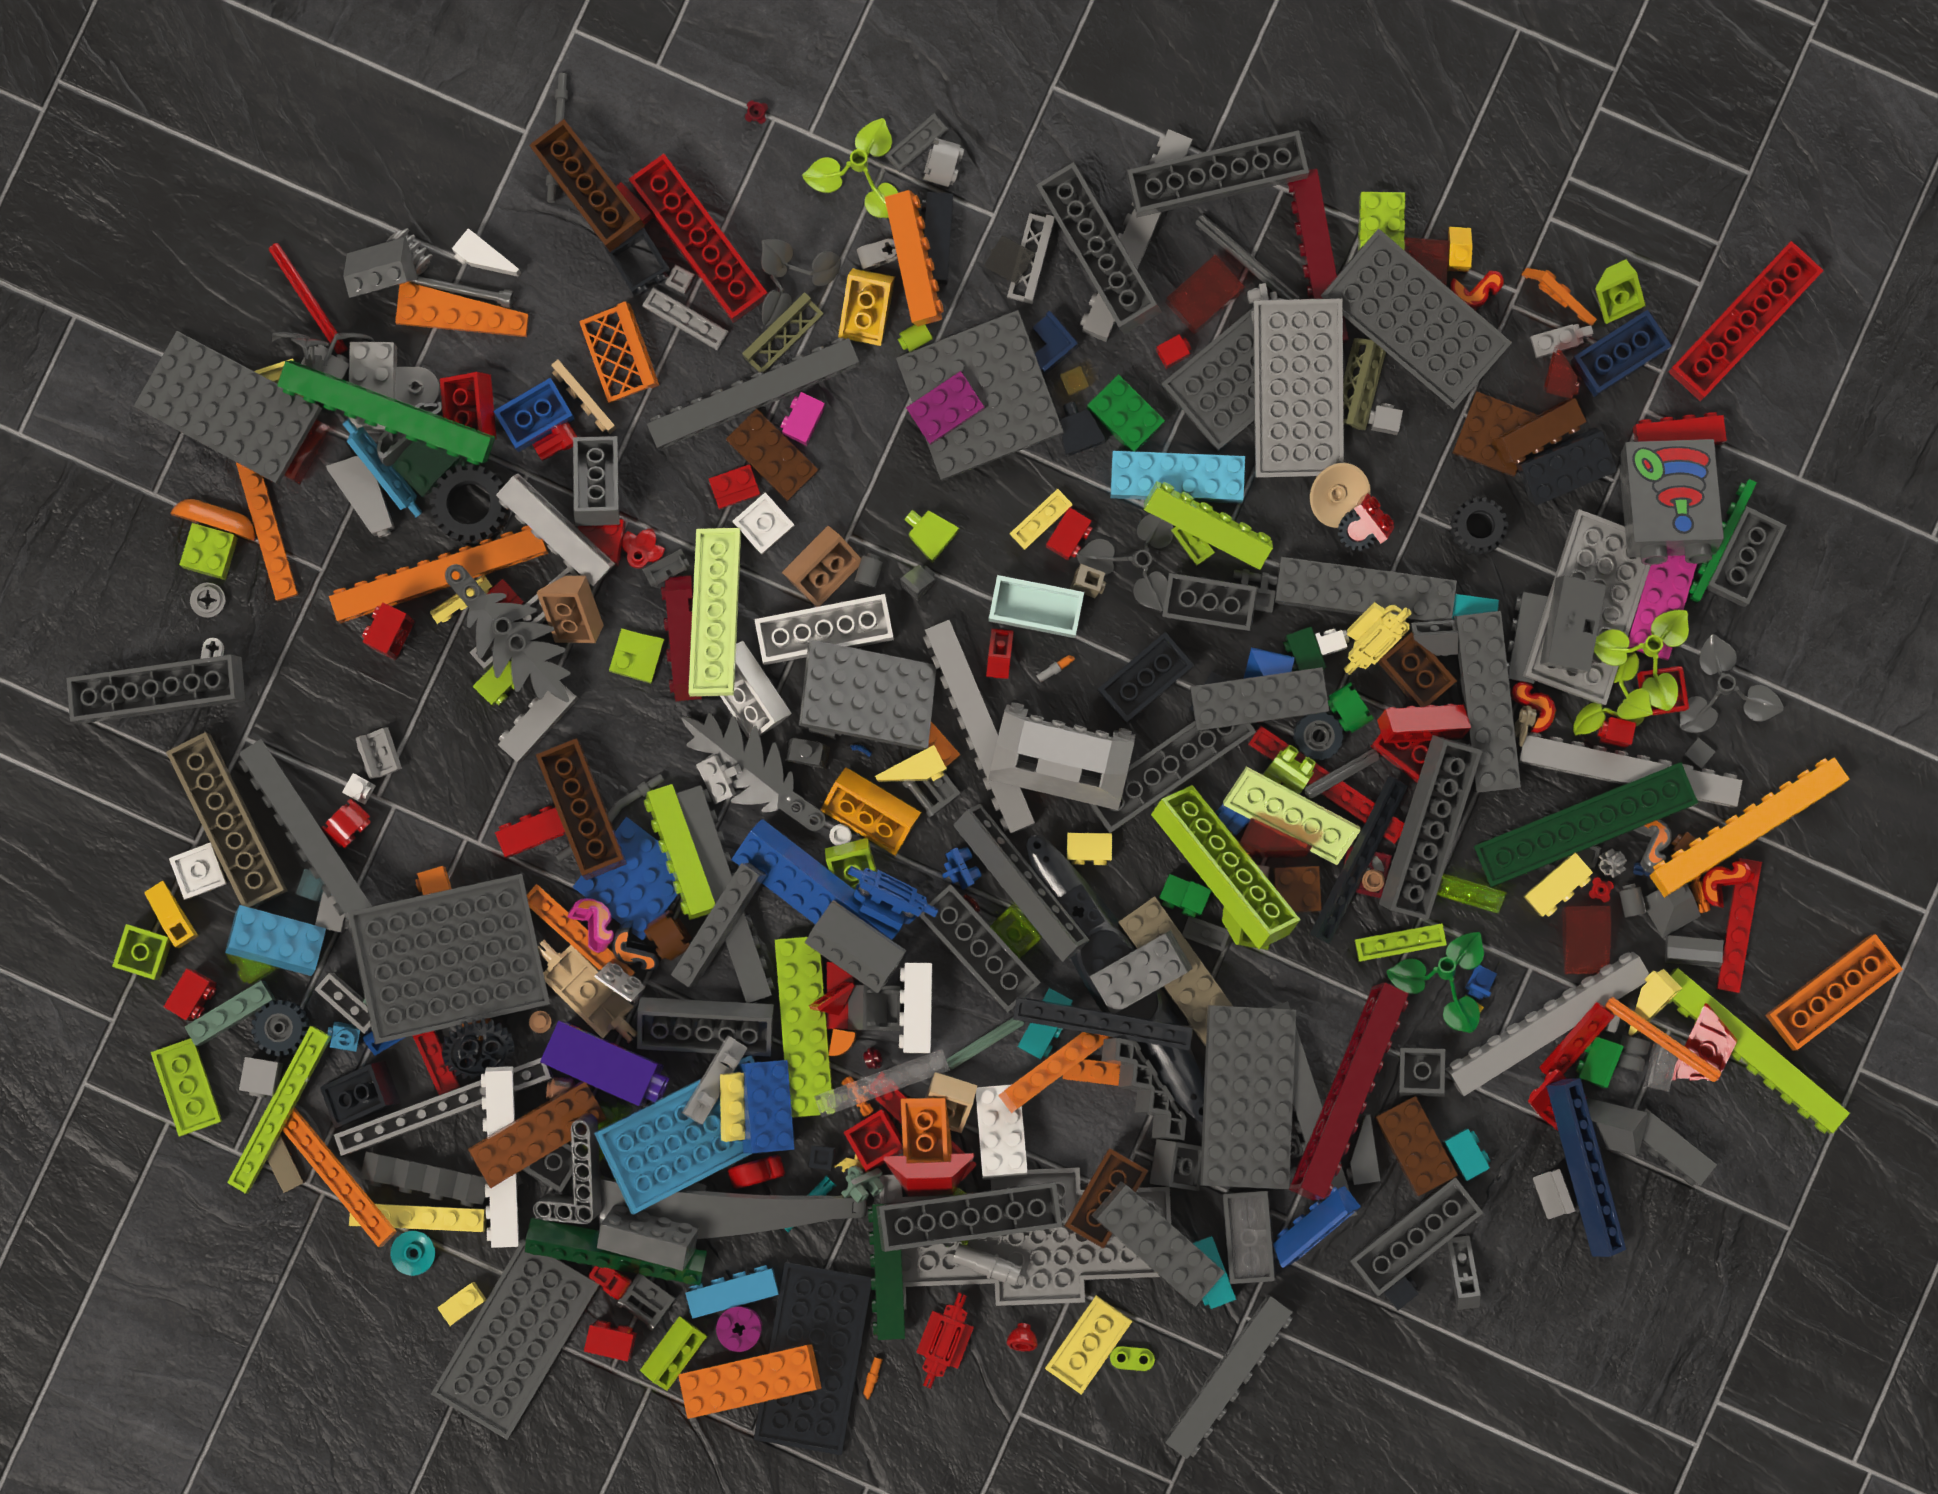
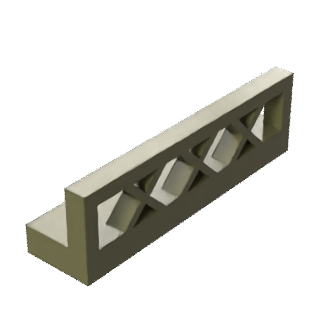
(777, 327)
(1364, 383)

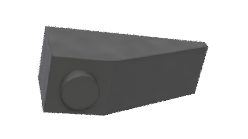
(918, 581)
(1363, 1160)
(1463, 1273)

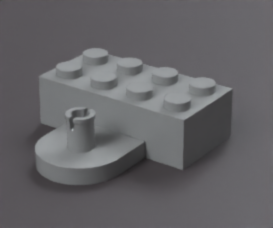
(375, 368)

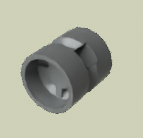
(1632, 1053)

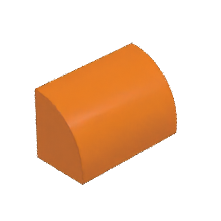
(841, 1042)

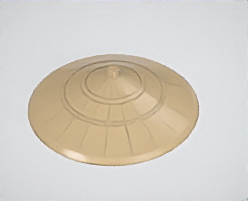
(1337, 492)

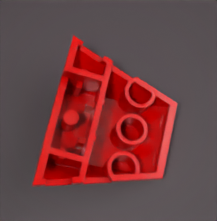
(929, 1178)

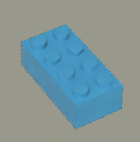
(275, 940)

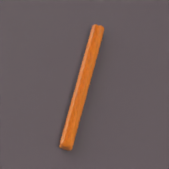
(1663, 1039)

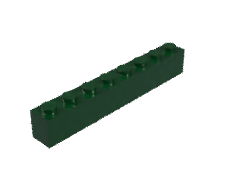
(580, 1246)

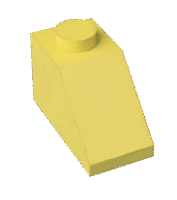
(462, 1303)

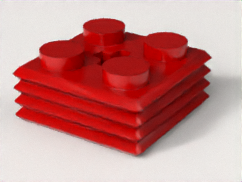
(1678, 674)

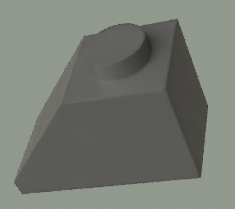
(1437, 636)

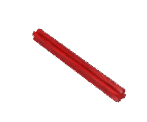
(306, 296)

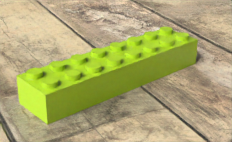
(1225, 867)
(803, 1028)

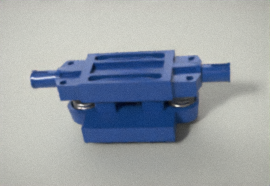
(888, 898)

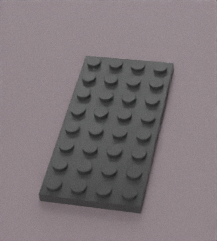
(1416, 319)
(227, 407)
(1248, 1097)
(515, 1340)

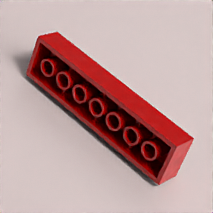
(698, 238)
(1745, 321)

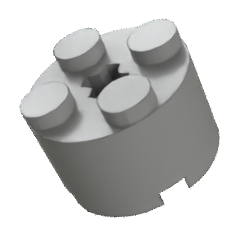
(942, 162)

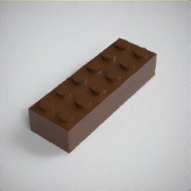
(587, 185)
(581, 809)

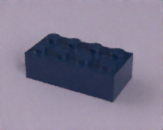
(1621, 353)

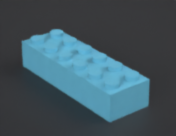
(1200, 475)

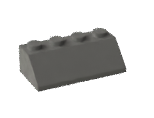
(855, 946)

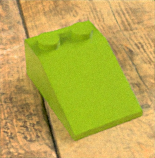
(854, 854)

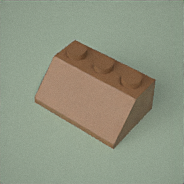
(822, 566)
(571, 610)

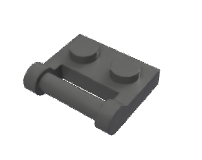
(942, 789)
(651, 1296)

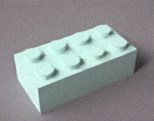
(1036, 606)

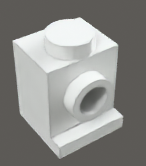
(1332, 641)
(359, 788)

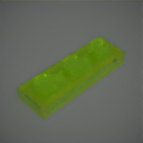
(1471, 893)

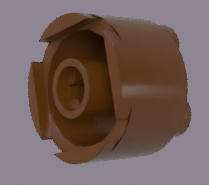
(668, 935)

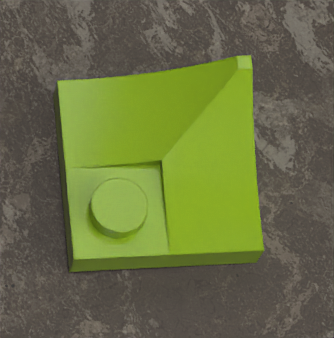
(636, 655)

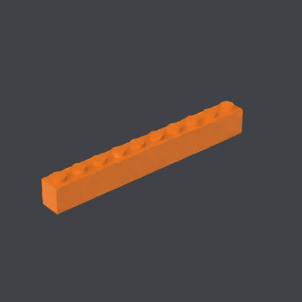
(430, 576)

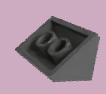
(1617, 1126)

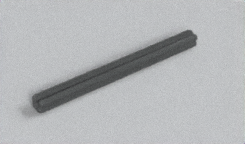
(1245, 258)

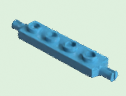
(387, 476)

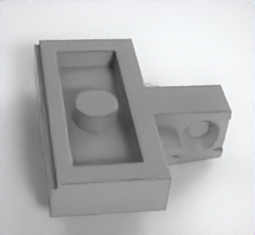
(718, 778)

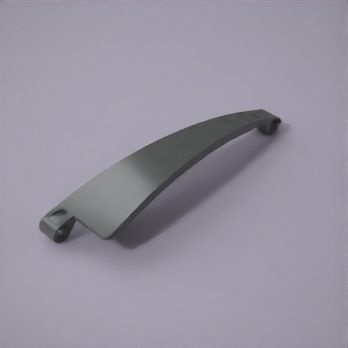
(737, 1214)

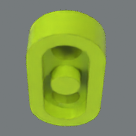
(1132, 1358)

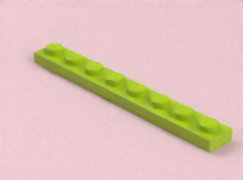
(279, 1109)

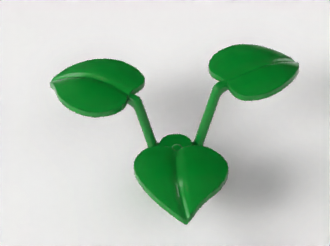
(1465, 951)

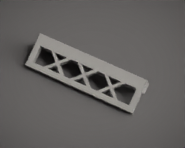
(1039, 257)

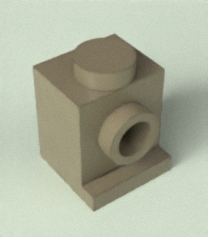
(1090, 575)

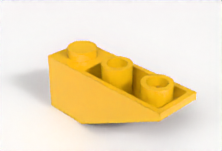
(170, 915)

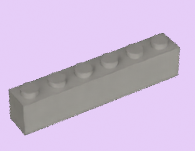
(554, 529)

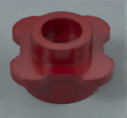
(752, 107)
(872, 1058)

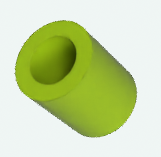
(914, 337)

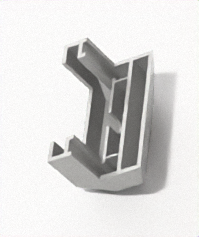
(1061, 757)

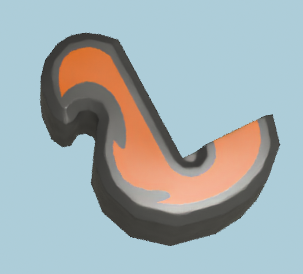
(1660, 839)

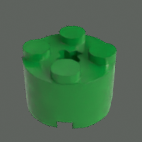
(1350, 708)

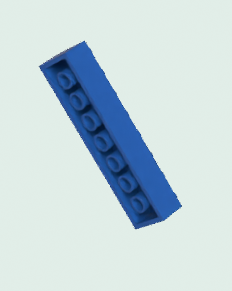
(799, 877)

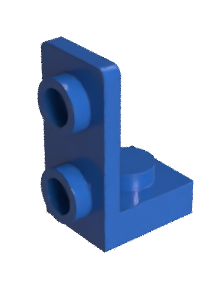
(1480, 982)

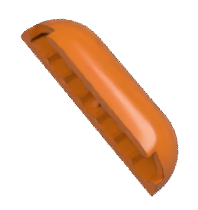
(215, 517)

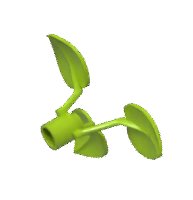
(872, 139)
(1667, 628)
(1633, 709)

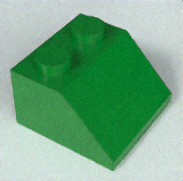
(1599, 1062)

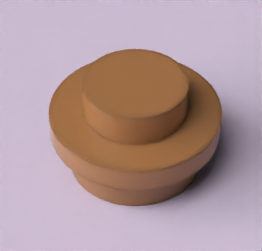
(1373, 880)
(540, 1022)

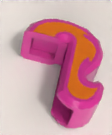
(598, 919)

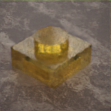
(1074, 381)

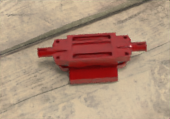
(944, 1340)

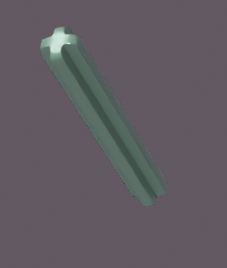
(983, 1042)

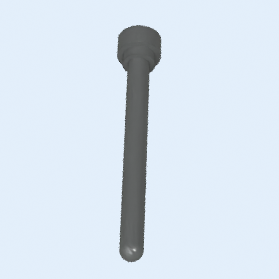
(504, 297)

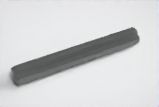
(1341, 773)

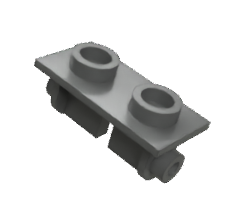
(666, 567)

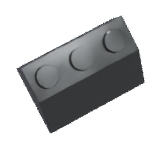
(379, 267)

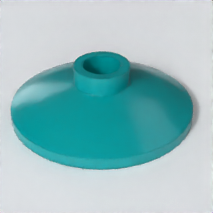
(401, 1253)

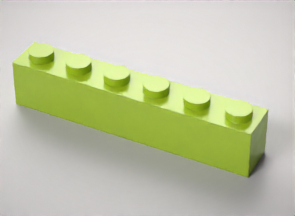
(1208, 525)
(680, 852)

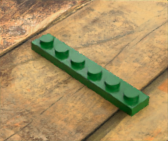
(1734, 511)

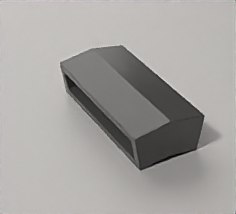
(1694, 951)

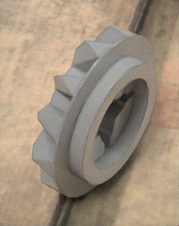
(201, 592)

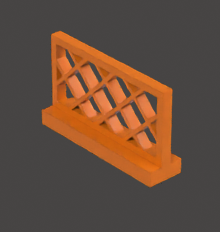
(634, 341)

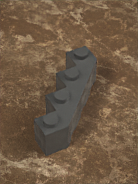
(1152, 1096)
(425, 1178)

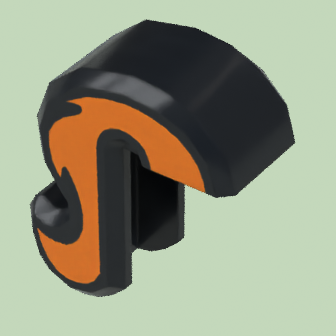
(634, 952)

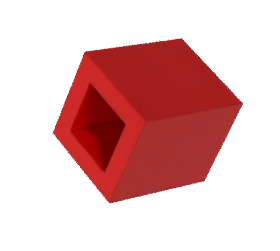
(1173, 351)

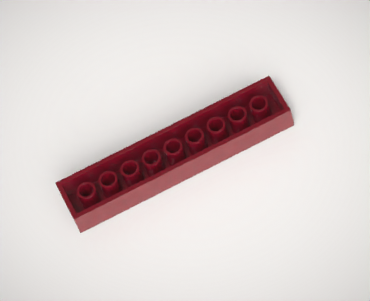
(1349, 1092)

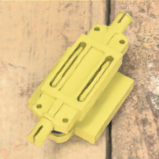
(1375, 634)

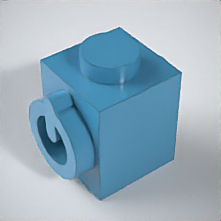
(344, 1036)

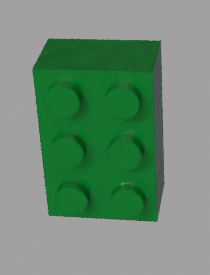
(1125, 414)

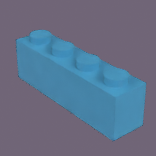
(733, 1292)

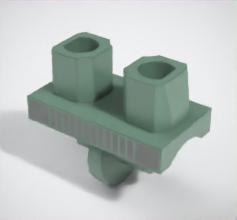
(859, 1181)

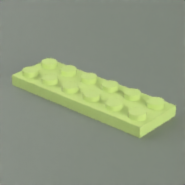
(1291, 814)

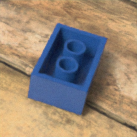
(533, 414)

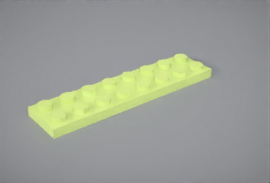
(715, 612)

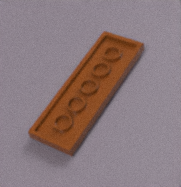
(533, 1134)

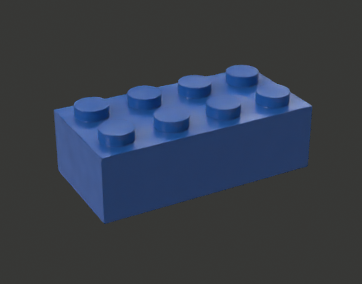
(767, 1107)

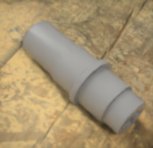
(987, 1264)

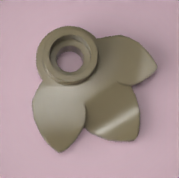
(1526, 718)

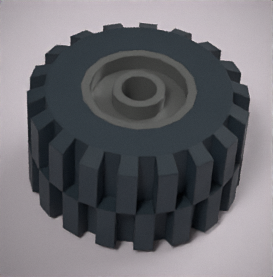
(280, 1027)

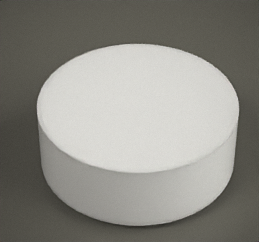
(840, 835)

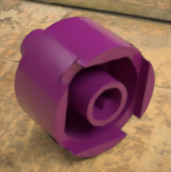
(733, 1340)

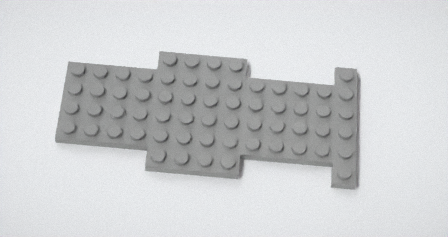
(1051, 1259)

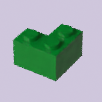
(1184, 895)

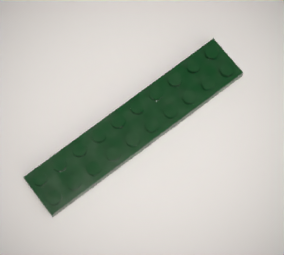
(1586, 824)

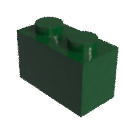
(1304, 649)

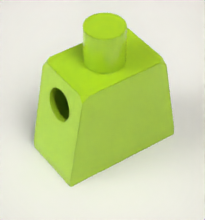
(930, 533)

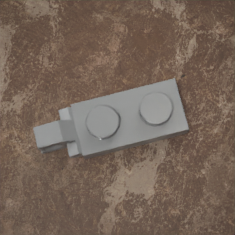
(1562, 338)

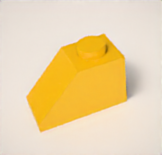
(1459, 249)

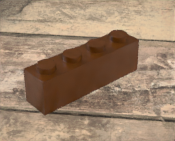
(1540, 430)

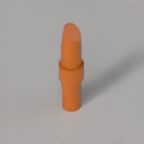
(872, 1377)

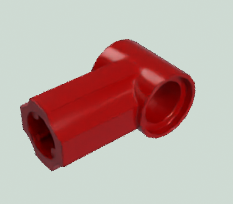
(558, 440)

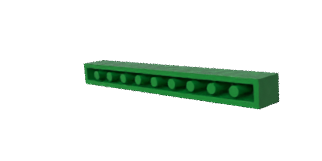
(385, 411)

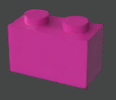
(803, 418)

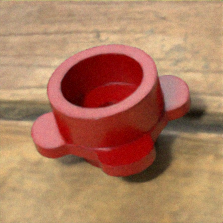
(1597, 884)

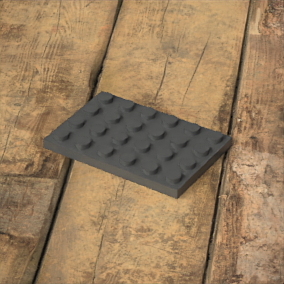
(1219, 384)
(867, 695)

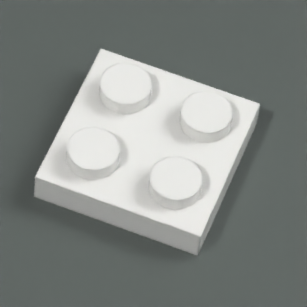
(763, 523)
(197, 871)

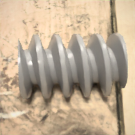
(420, 261)

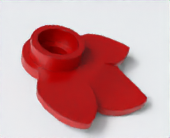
(643, 545)

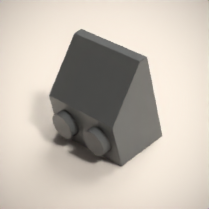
(1176, 1165)

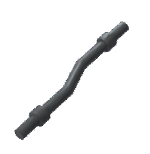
(561, 96)
(642, 789)

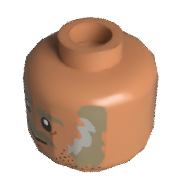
(558, 1085)

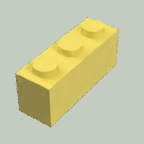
(1558, 885)

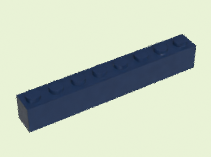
(1586, 1167)

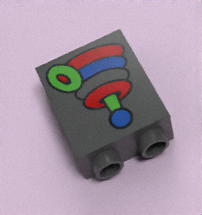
(1671, 500)

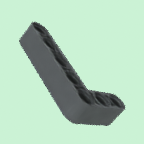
(581, 1178)

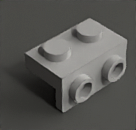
(378, 753)

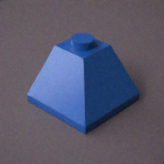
(1267, 663)

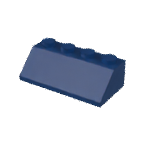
(1315, 1226)

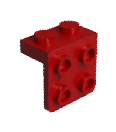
(1540, 1099)

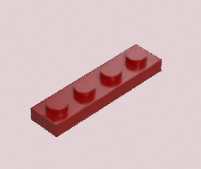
(1578, 1039)

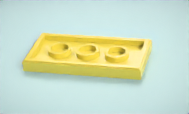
(1088, 1344)

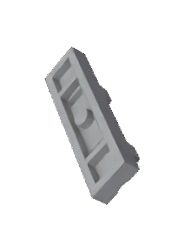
(709, 1086)

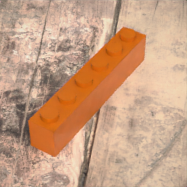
(913, 258)
(1051, 1069)

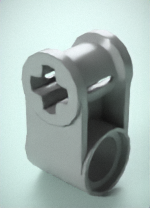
(875, 254)

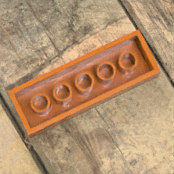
(1833, 992)
(749, 1381)

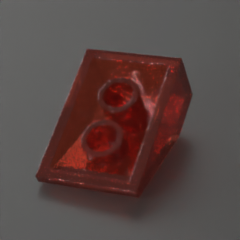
(1267, 842)
(1586, 938)

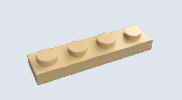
(588, 405)

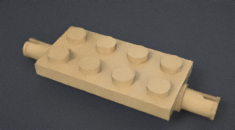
(592, 1000)

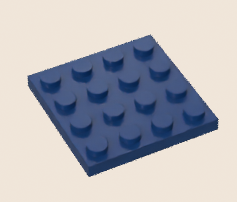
(639, 888)

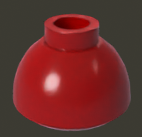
(1022, 1338)

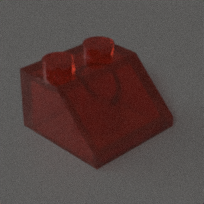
(1560, 377)

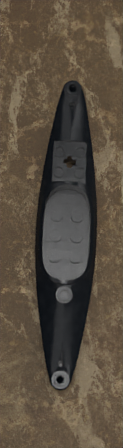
(1107, 944)

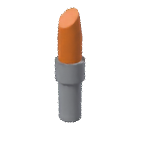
(1055, 668)

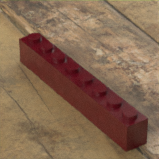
(1314, 236)

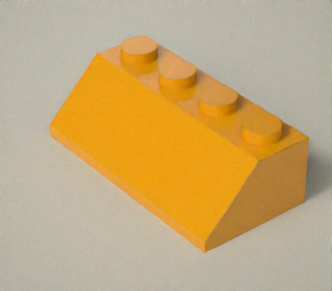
(870, 811)

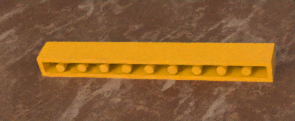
(1748, 827)

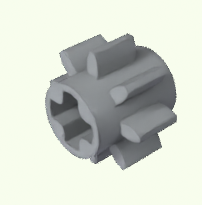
(1612, 863)

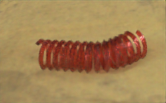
(968, 898)

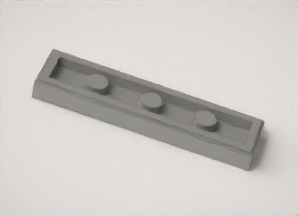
(685, 319)

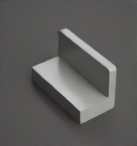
(1553, 1194)

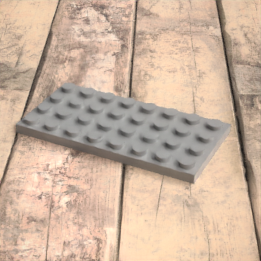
(1298, 386)
(1596, 554)

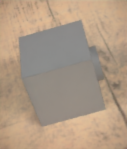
(260, 1077)

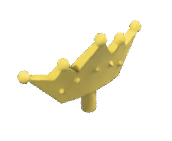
(847, 1163)

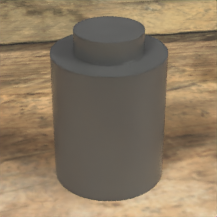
(868, 570)
(1632, 900)

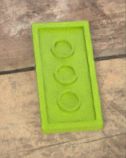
(186, 1087)

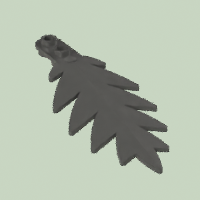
(510, 637)
(764, 782)

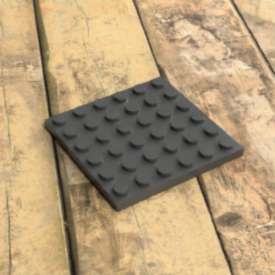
(1006, 379)

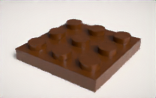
(1485, 422)

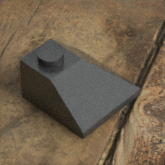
(1672, 911)

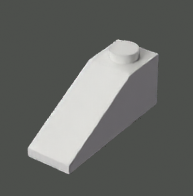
(479, 254)

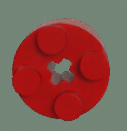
(346, 823)

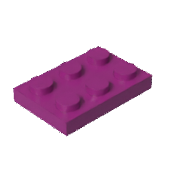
(945, 407)

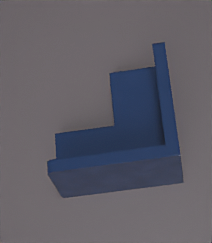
(1057, 340)

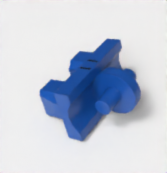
(958, 870)

